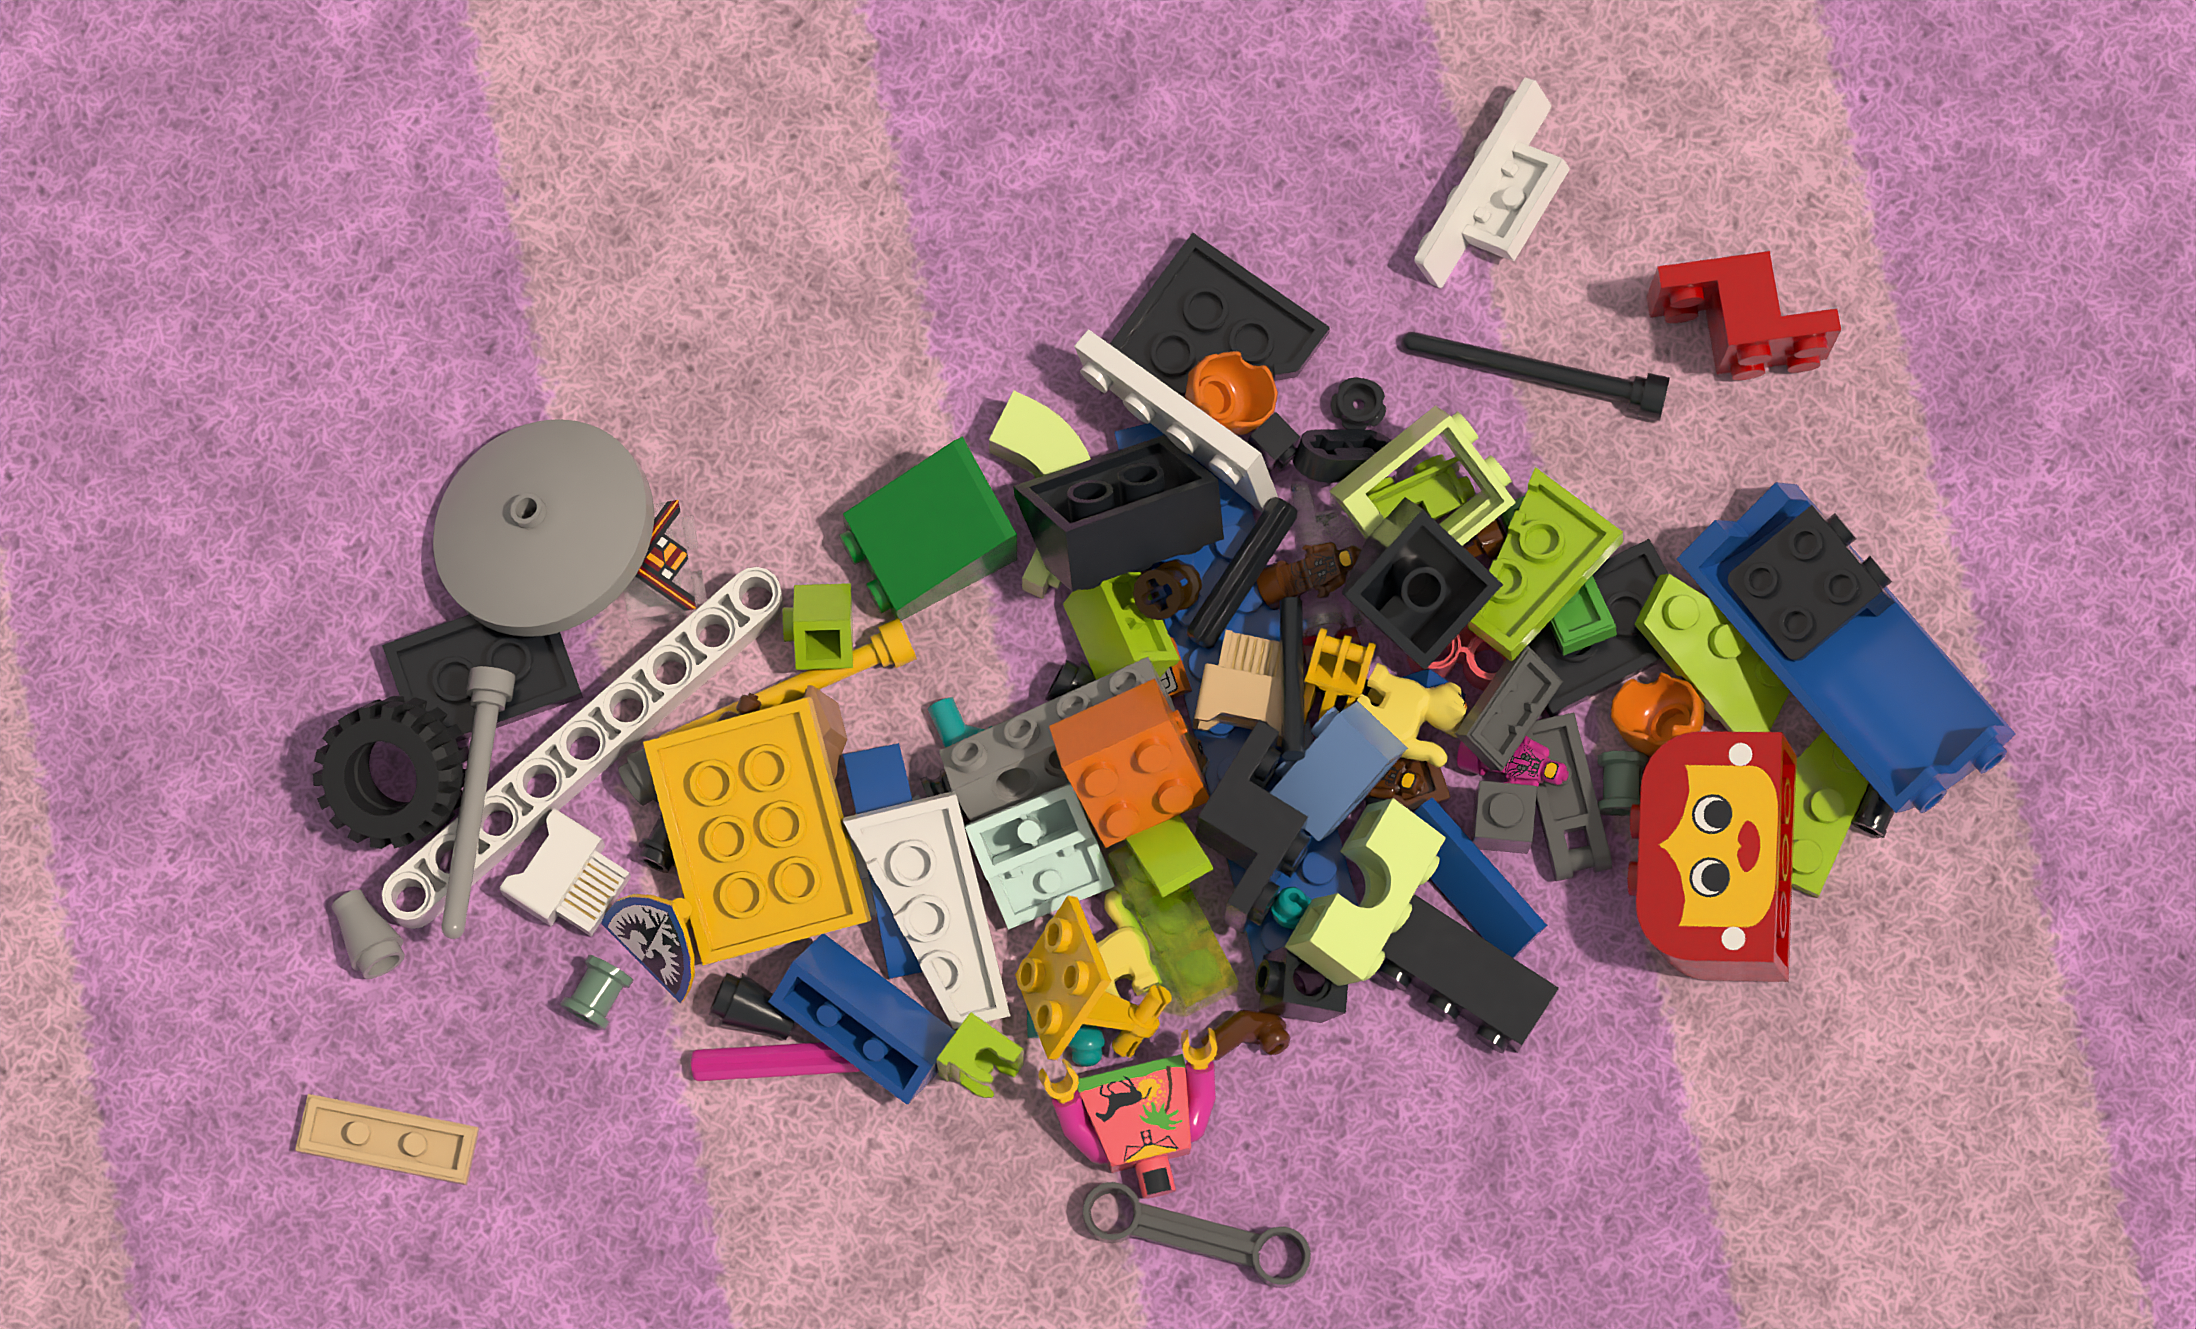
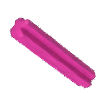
(767, 1062)

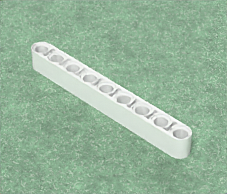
(598, 722)

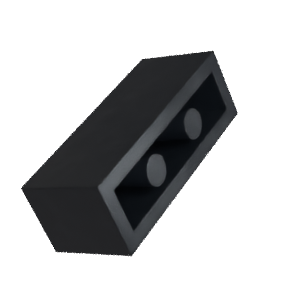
(1466, 977)

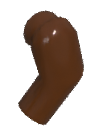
(1250, 1027)

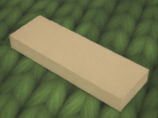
(387, 1139)

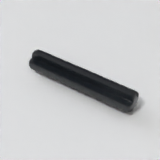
(1242, 573)

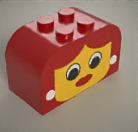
(1717, 854)

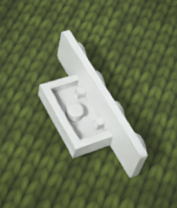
(1500, 192)

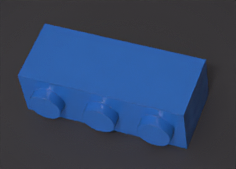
(863, 1018)

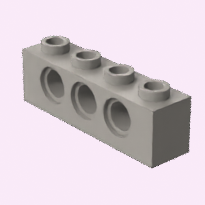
(1019, 754)

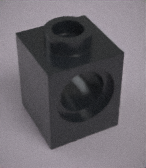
(1279, 996)

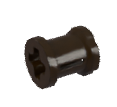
(1166, 605)

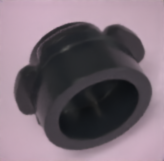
(1358, 389)

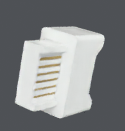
(568, 877)

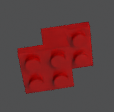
(1743, 315)

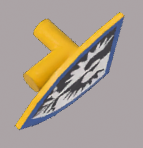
(657, 937)

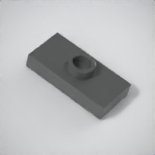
(1508, 709)

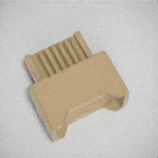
(1242, 685)

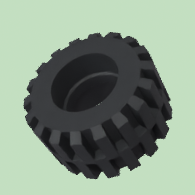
(352, 790)

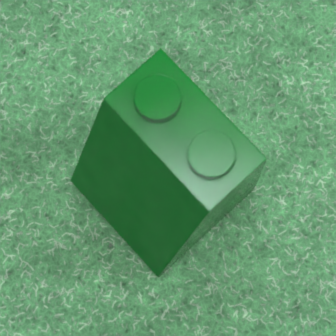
(929, 532)

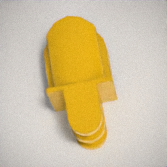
(1334, 673)

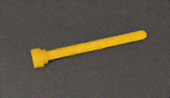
(887, 647)

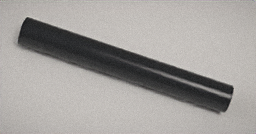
(1292, 679)

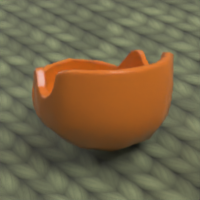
(1232, 391)
(1656, 712)

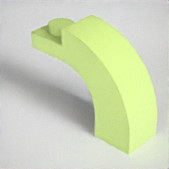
(1041, 444)

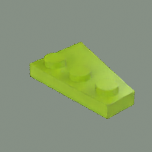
(1544, 561)
(1711, 656)
(1825, 805)

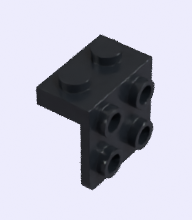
(1809, 583)

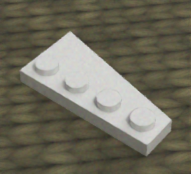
(1180, 420)
(931, 885)

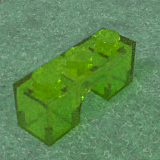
(1179, 934)

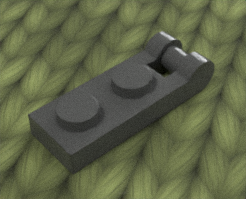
(1571, 804)

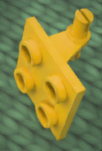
(1067, 984)

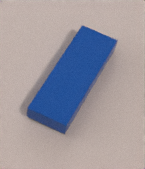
(1479, 887)

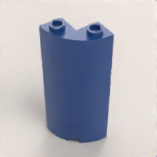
(1873, 684)

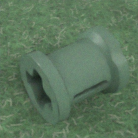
(1621, 781)
(596, 992)

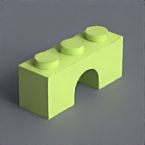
(1395, 857)

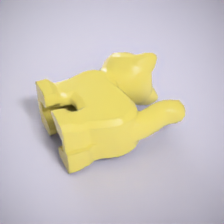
(1408, 704)
(1126, 949)

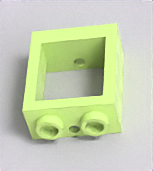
(1459, 436)

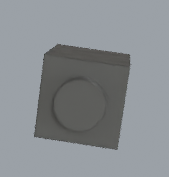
(1503, 817)

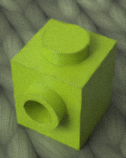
(820, 626)

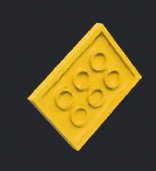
(757, 830)

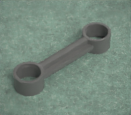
(1196, 1235)

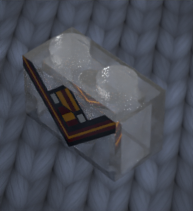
(665, 586)

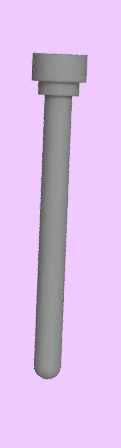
(489, 692)

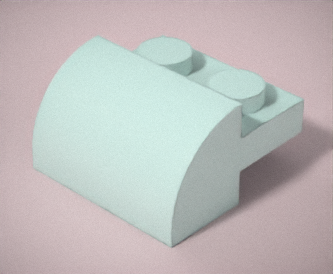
(1039, 855)

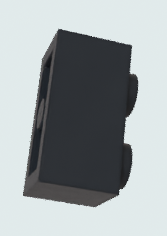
(1275, 442)

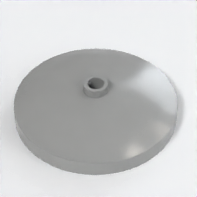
(543, 527)

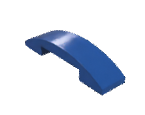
(876, 782)

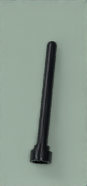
(1642, 394)

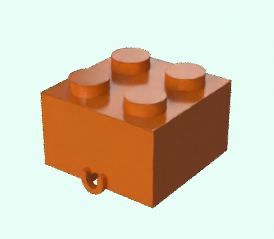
(1130, 762)

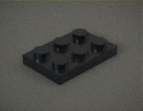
(1625, 586)
(439, 659)

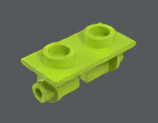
(1432, 485)

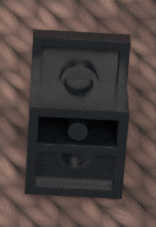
(1253, 828)

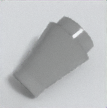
(367, 936)

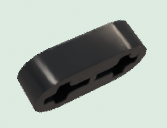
(1336, 453)

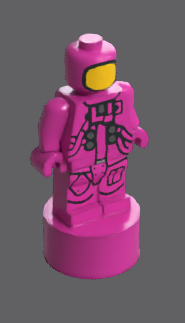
(1526, 767)

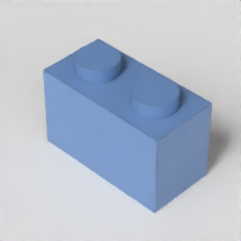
(1338, 768)

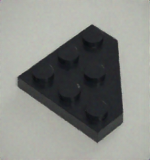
(1215, 307)

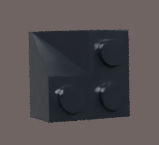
(1418, 583)

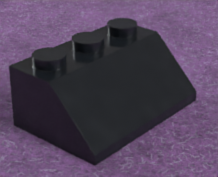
(1121, 512)

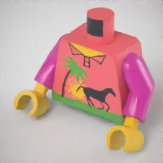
(1139, 1112)

